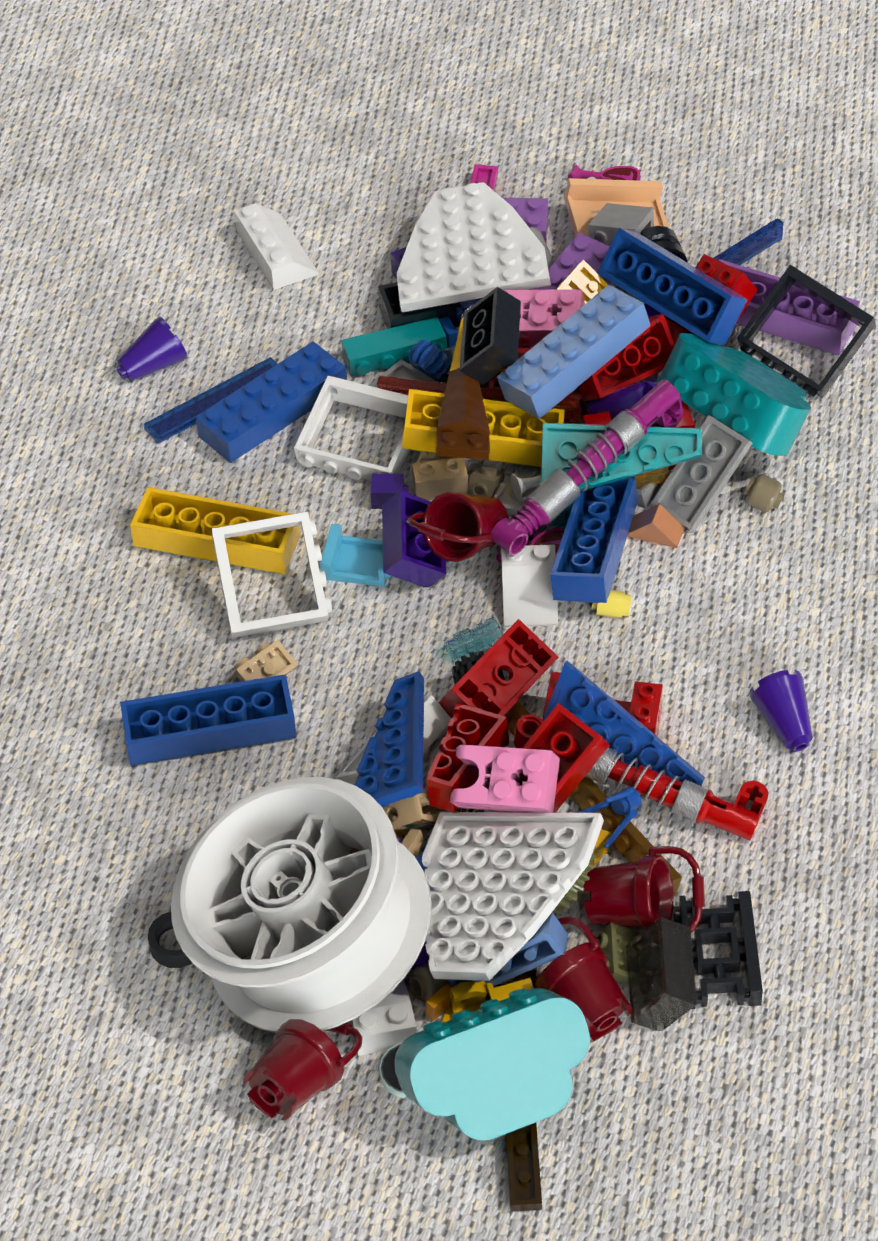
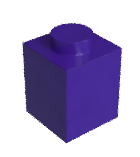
(384, 487)

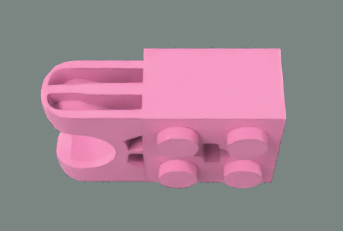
(544, 311)
(500, 779)

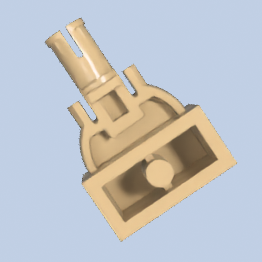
(438, 475)

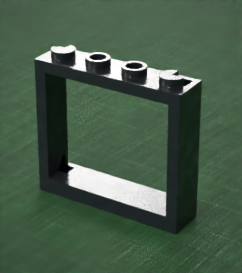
(795, 277)

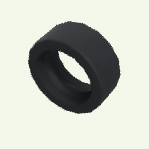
(163, 956)

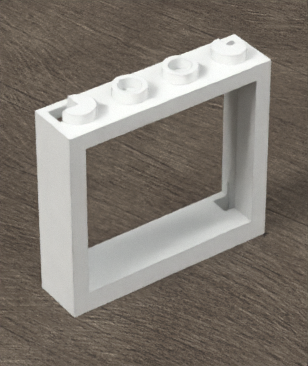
(357, 395)
(319, 581)

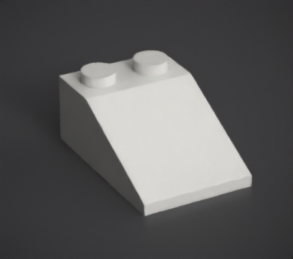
(528, 586)
(387, 1022)

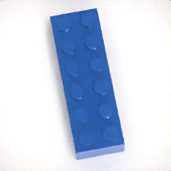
(672, 286)
(268, 402)
(594, 542)
(208, 719)

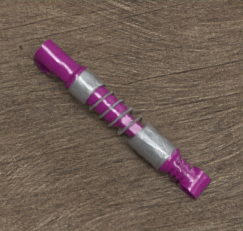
(553, 496)

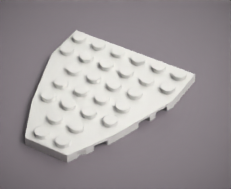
(467, 248)
(498, 883)

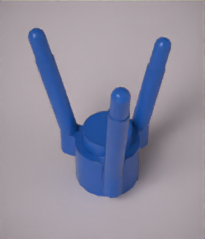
(622, 803)

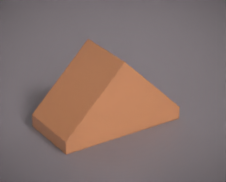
(656, 526)

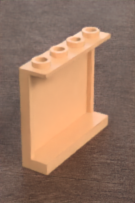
(593, 194)

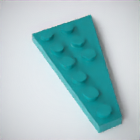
(655, 451)

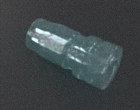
(473, 639)

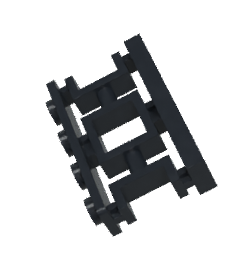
(741, 949)

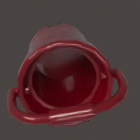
(459, 524)
(639, 891)
(587, 981)
(298, 1067)

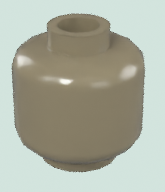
(763, 493)
(423, 984)

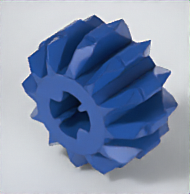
(429, 359)

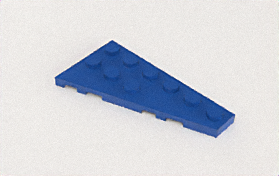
(617, 725)
(394, 757)

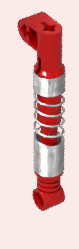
(681, 797)

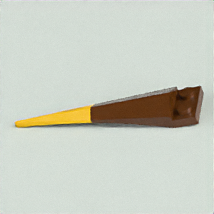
(463, 418)

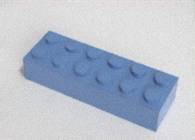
(573, 351)

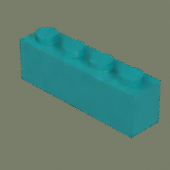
(388, 346)

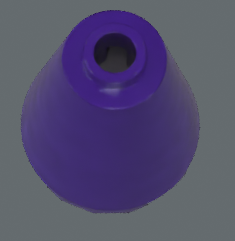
(151, 352)
(620, 399)
(785, 707)

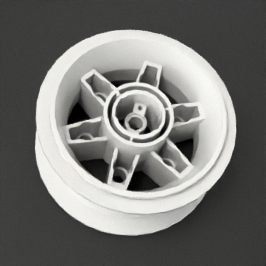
(320, 923)

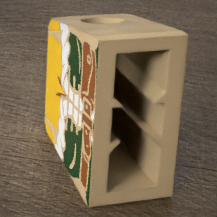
(412, 814)

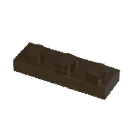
(524, 1169)

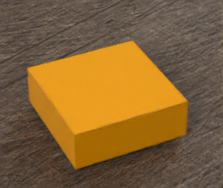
(438, 1003)

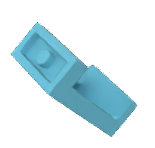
(353, 559)

